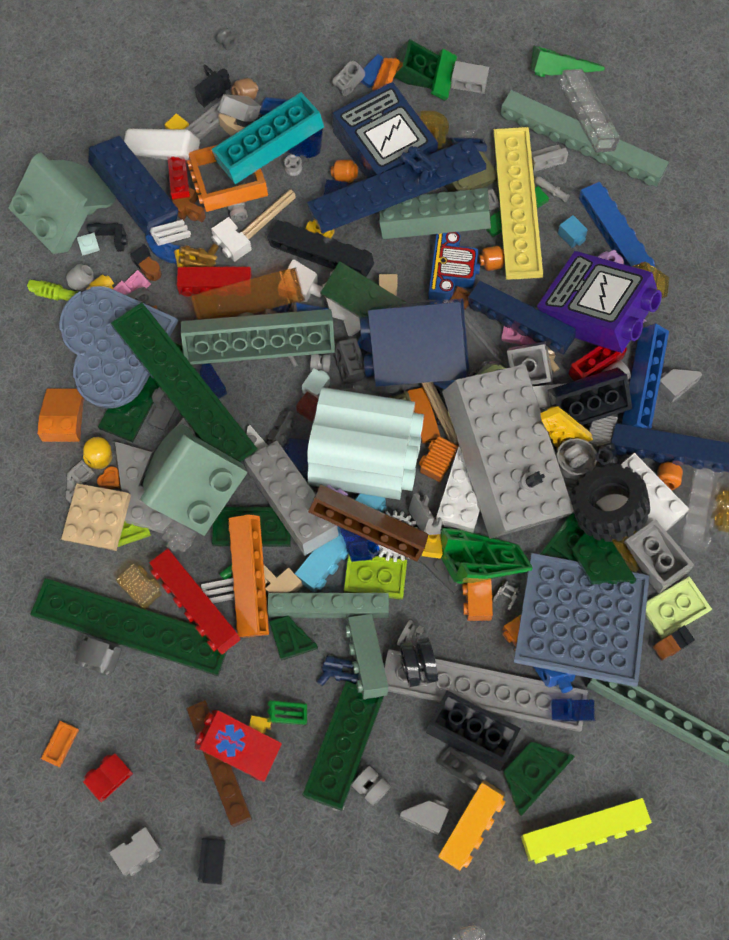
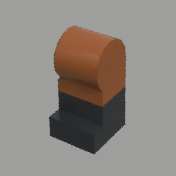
(145, 264)
(674, 643)

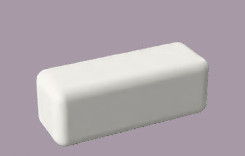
(161, 143)

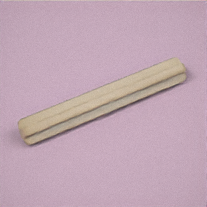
(269, 214)
(440, 411)

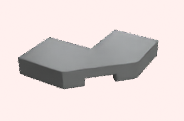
(78, 474)

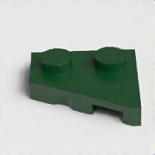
(290, 638)

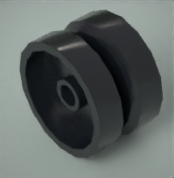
(418, 662)

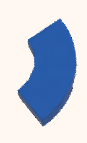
(164, 251)

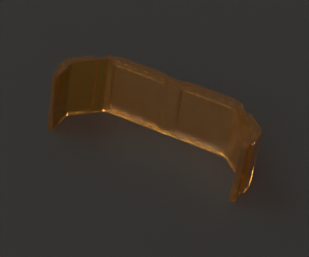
(249, 296)

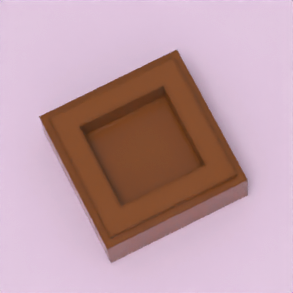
(461, 293)

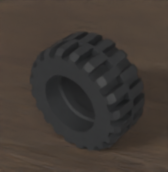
(605, 482)

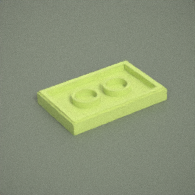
(676, 607)

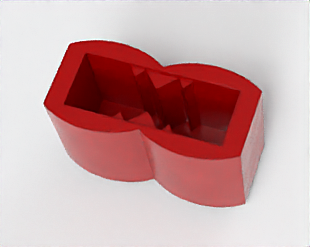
(107, 777)

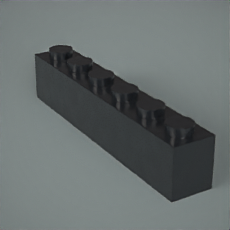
(318, 248)

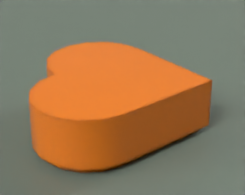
(109, 479)

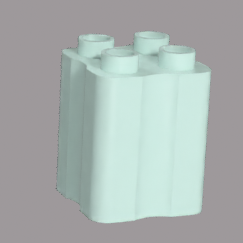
(364, 443)

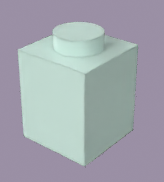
(315, 382)

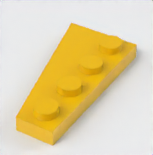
(563, 426)

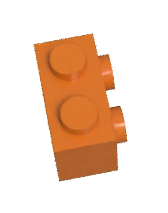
(478, 601)

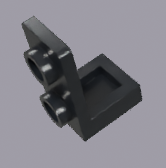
(113, 229)

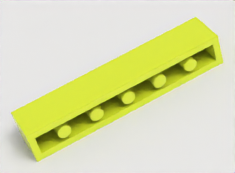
(586, 829)

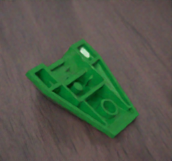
(479, 558)

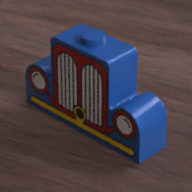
(452, 266)

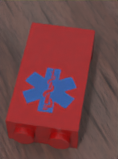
(237, 745)

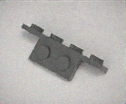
(163, 410)

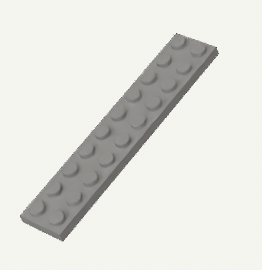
(488, 689)

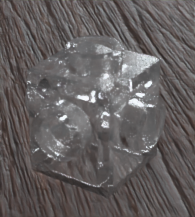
(179, 536)

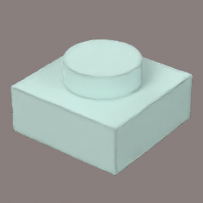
(88, 243)

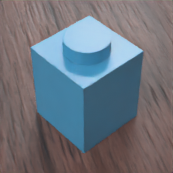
(572, 231)

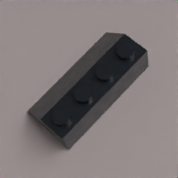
(593, 396)
(473, 730)

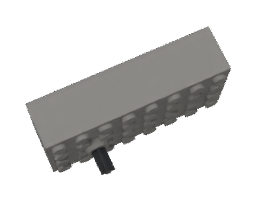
(507, 451)

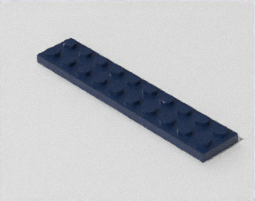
(394, 187)

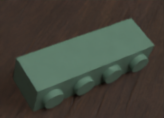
(367, 656)

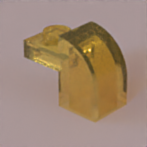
(436, 124)

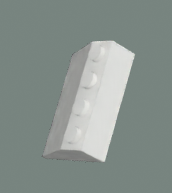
(664, 504)

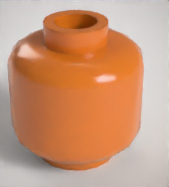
(344, 171)
(492, 258)
(670, 475)

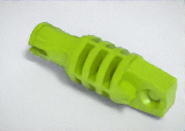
(50, 290)

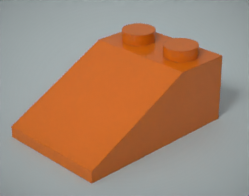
(61, 416)

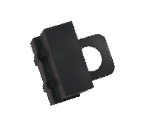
(213, 86)

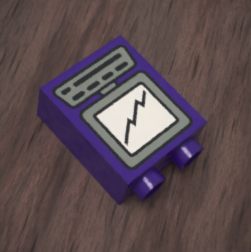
(602, 300)

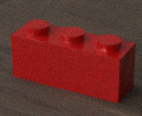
(594, 362)

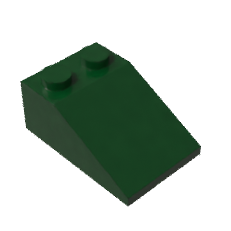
(416, 65)

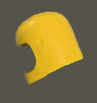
(97, 452)

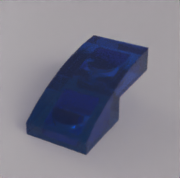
(573, 710)

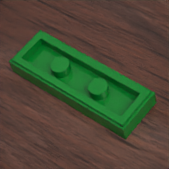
(443, 74)

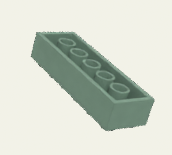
(437, 214)

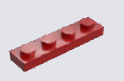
(178, 178)

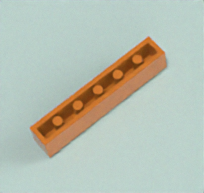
(248, 576)

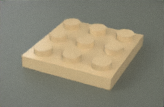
(96, 517)

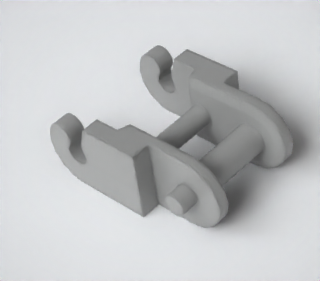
(501, 591)

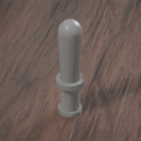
(551, 188)

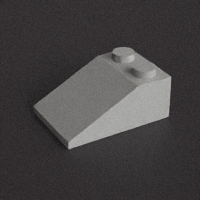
(658, 556)

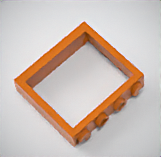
(227, 196)

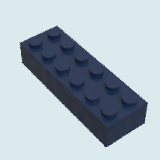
(132, 184)

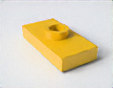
(433, 547)

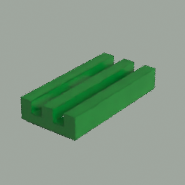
(272, 712)

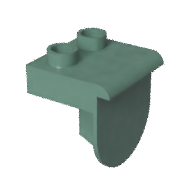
(57, 199)
(190, 480)

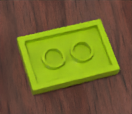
(376, 576)

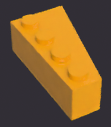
(472, 824)

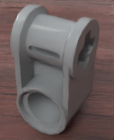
(348, 78)

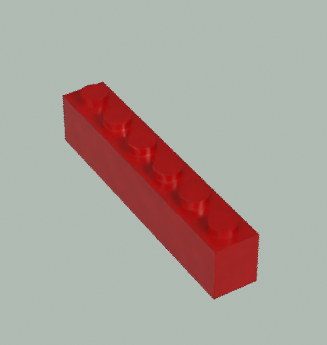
(194, 601)

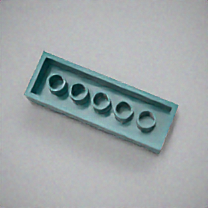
(268, 137)

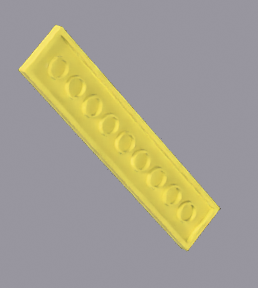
(517, 204)

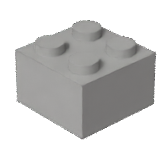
(535, 359)

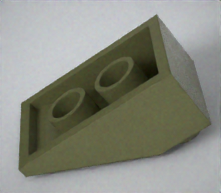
(475, 181)

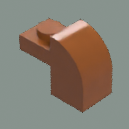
(187, 207)

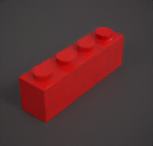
(203, 279)

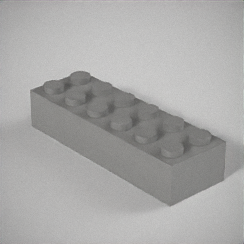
(289, 497)

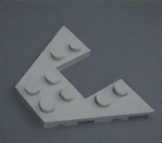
(132, 469)

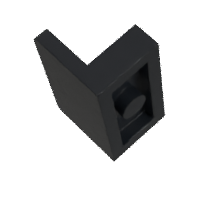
(211, 861)

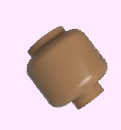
(245, 87)

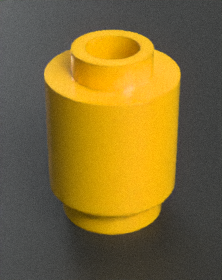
(101, 281)

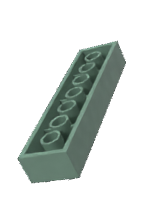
(258, 336)

